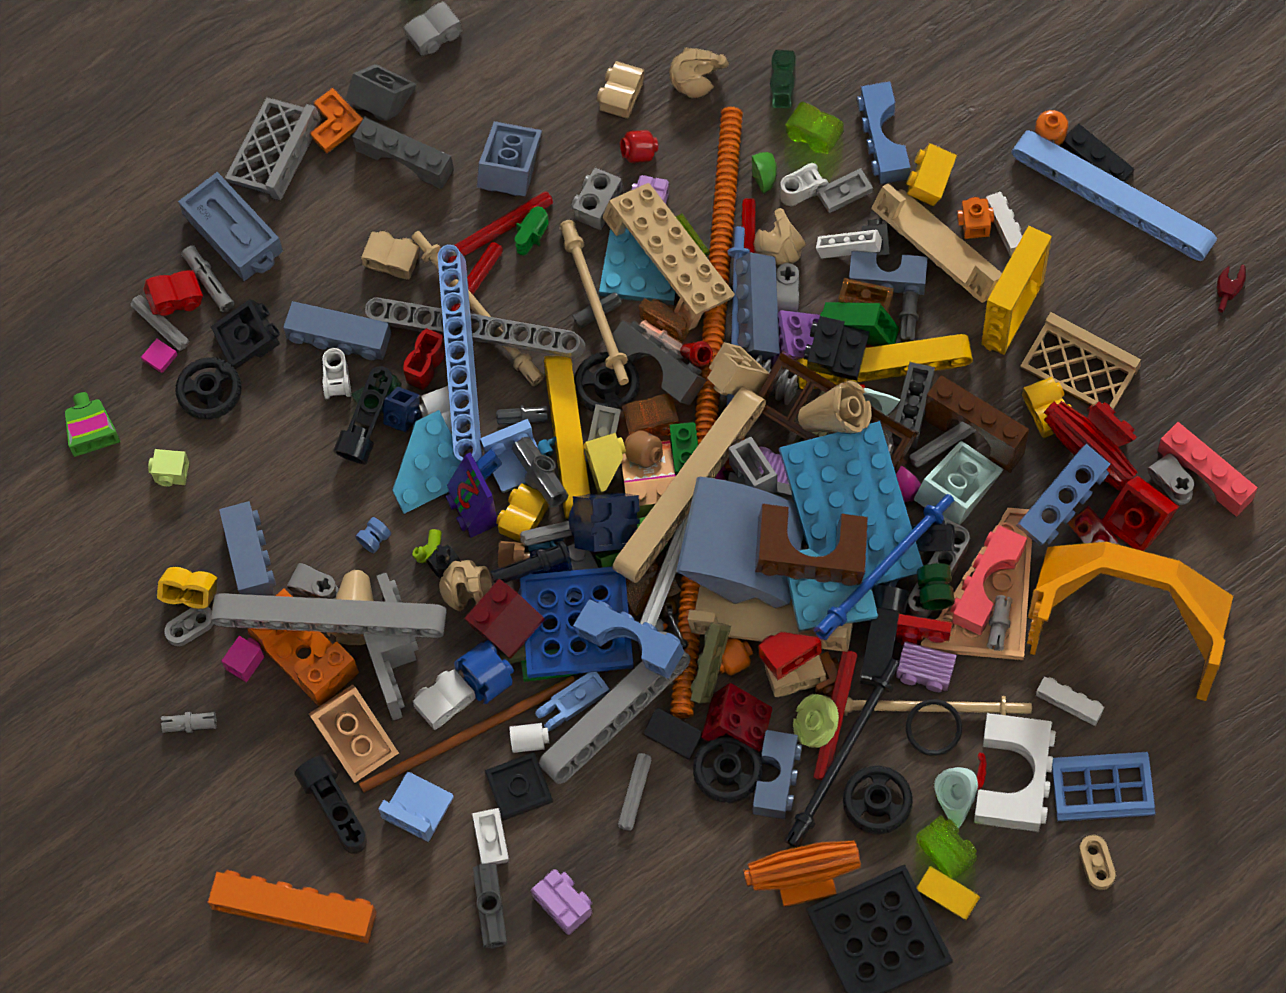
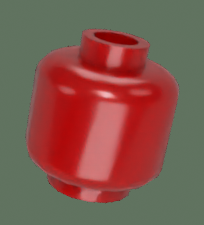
(638, 146)

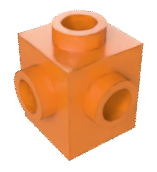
(975, 217)

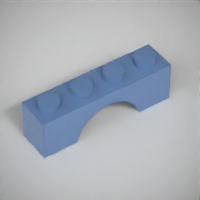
(890, 158)
(600, 624)

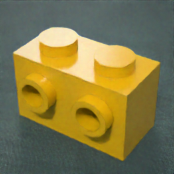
(931, 174)

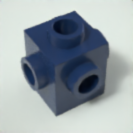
(401, 409)

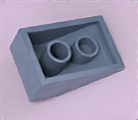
(508, 159)

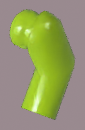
(426, 551)

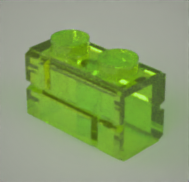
(947, 847)

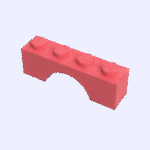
(1228, 484)
(1002, 552)

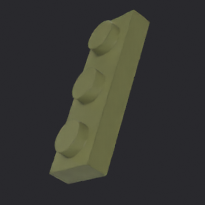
(710, 662)

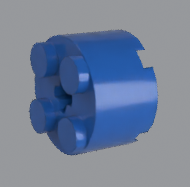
(485, 671)

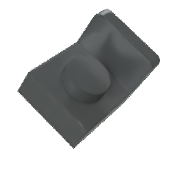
(877, 224)

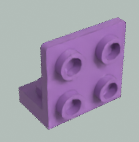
(794, 333)

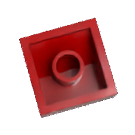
(1139, 514)

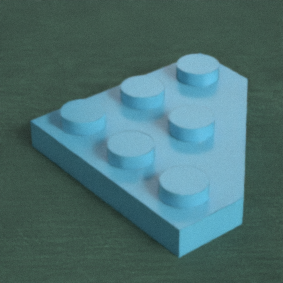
(632, 272)
(426, 463)
(814, 599)

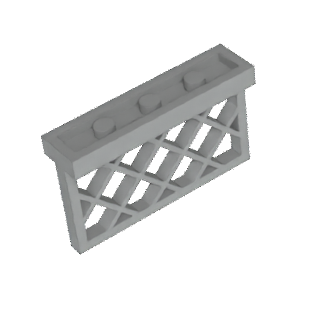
(292, 149)

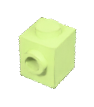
(169, 467)

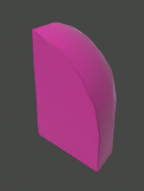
(908, 484)

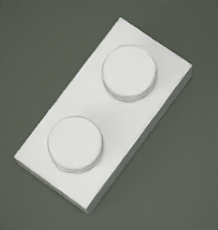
(490, 837)

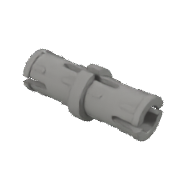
(999, 623)
(188, 722)

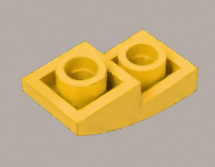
(948, 893)

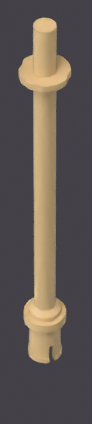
(574, 244)
(522, 361)
(971, 707)

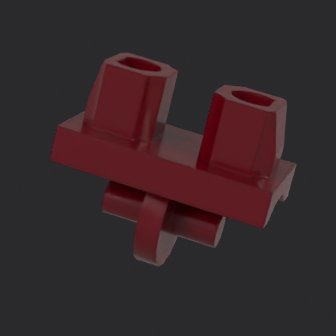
(1091, 527)

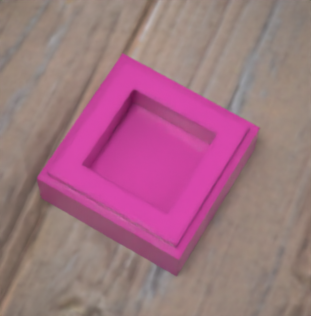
(159, 356)

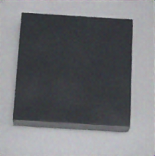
(518, 786)

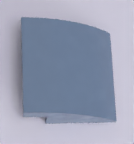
(723, 542)

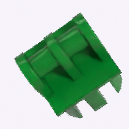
(531, 230)

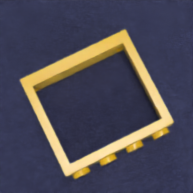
(1016, 290)

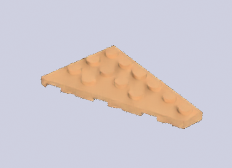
(1006, 582)

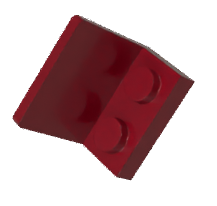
(738, 715)

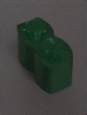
(783, 79)

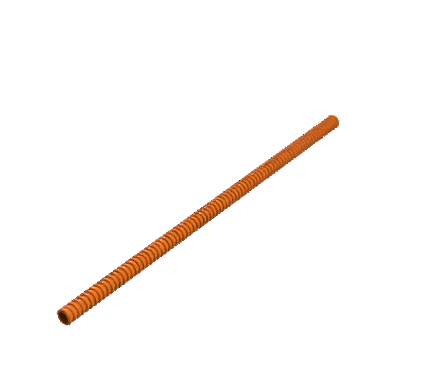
(713, 335)

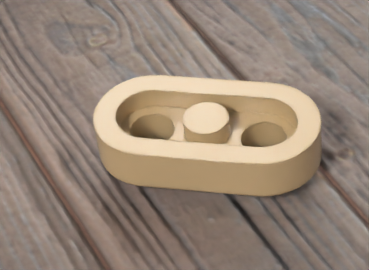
(1097, 863)

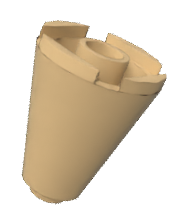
(837, 410)
(353, 587)

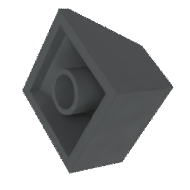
(379, 91)

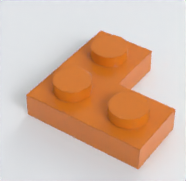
(340, 122)

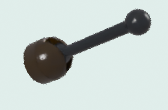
(669, 613)

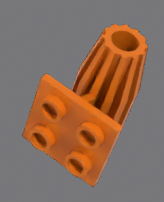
(804, 871)

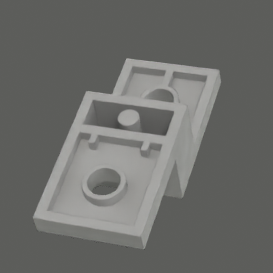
(390, 652)

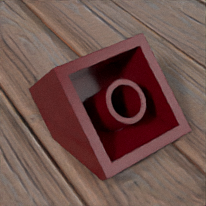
(504, 618)

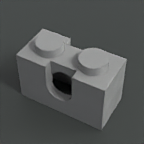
(745, 459)

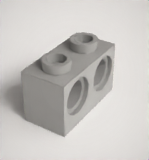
(598, 198)

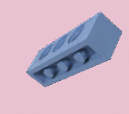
(1085, 460)

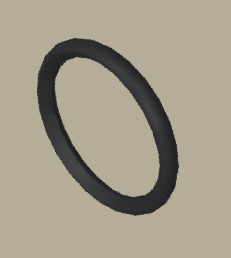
(933, 702)

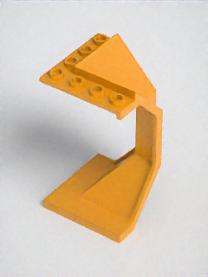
(1199, 600)

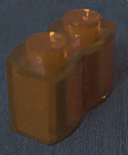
(651, 415)

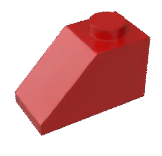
(788, 651)

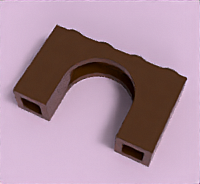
(1005, 435)
(778, 556)

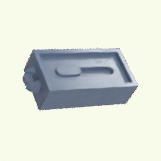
(231, 227)

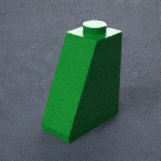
(866, 317)

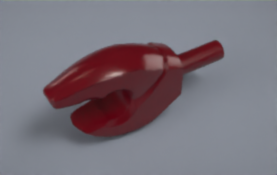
(1228, 288)

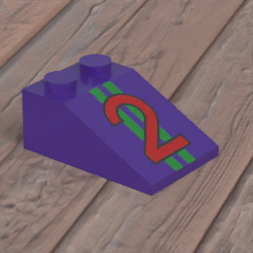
(471, 498)

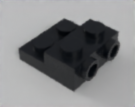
(246, 333)
(836, 348)

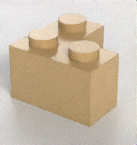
(736, 369)

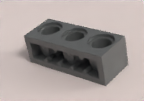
(913, 399)

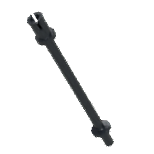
(805, 819)

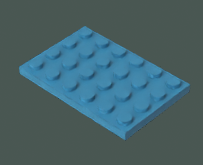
(853, 478)

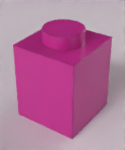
(243, 658)

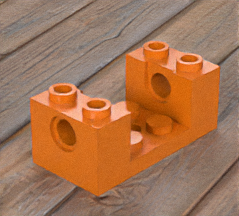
(318, 675)

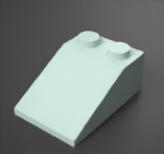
(962, 475)

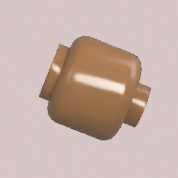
(643, 449)

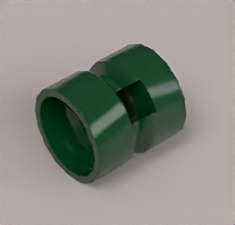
(936, 590)

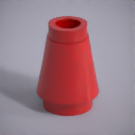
(697, 353)

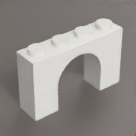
(1032, 740)

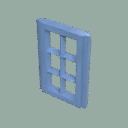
(1103, 810)

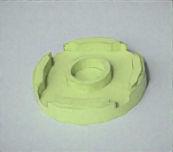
(816, 721)

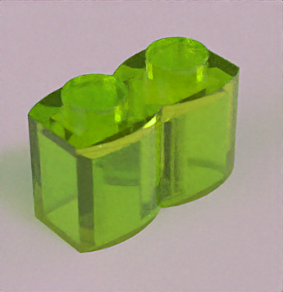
(814, 127)

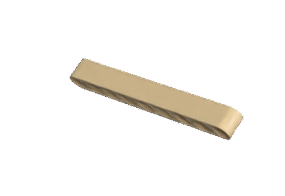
(676, 500)

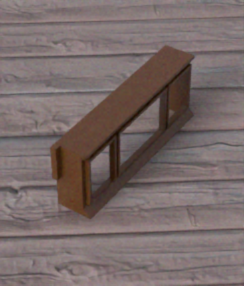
(814, 379)

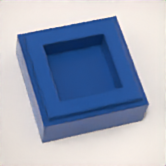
(488, 464)

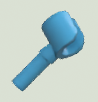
(545, 446)
(546, 545)

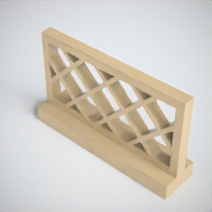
(1085, 342)

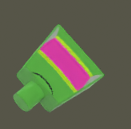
(88, 426)

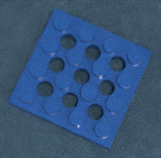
(564, 635)

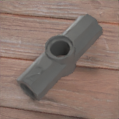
(540, 472)
(488, 890)

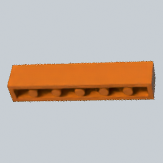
(292, 907)

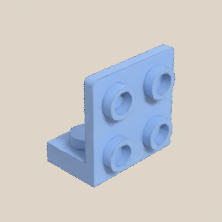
(511, 472)
(417, 806)

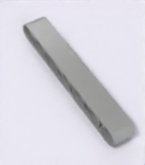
(605, 720)

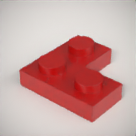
(913, 629)

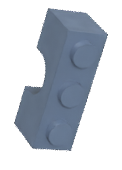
(908, 277)
(773, 797)

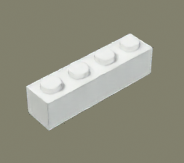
(1004, 221)
(843, 244)
(1070, 701)

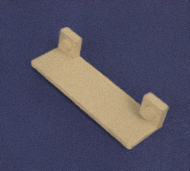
(937, 242)
(670, 250)
(756, 620)

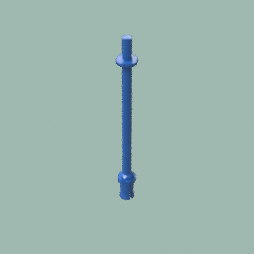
(837, 615)

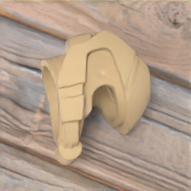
(690, 67)
(782, 242)
(464, 581)

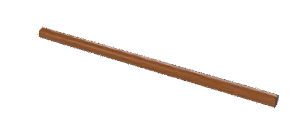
(465, 735)

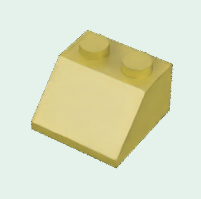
(604, 459)

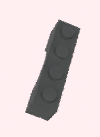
(426, 162)
(679, 379)

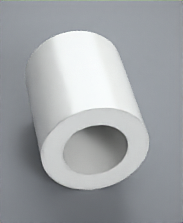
(528, 737)

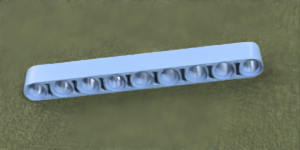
(1114, 195)
(454, 345)

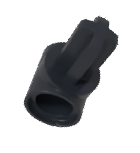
(441, 559)

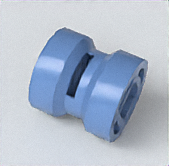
(373, 535)

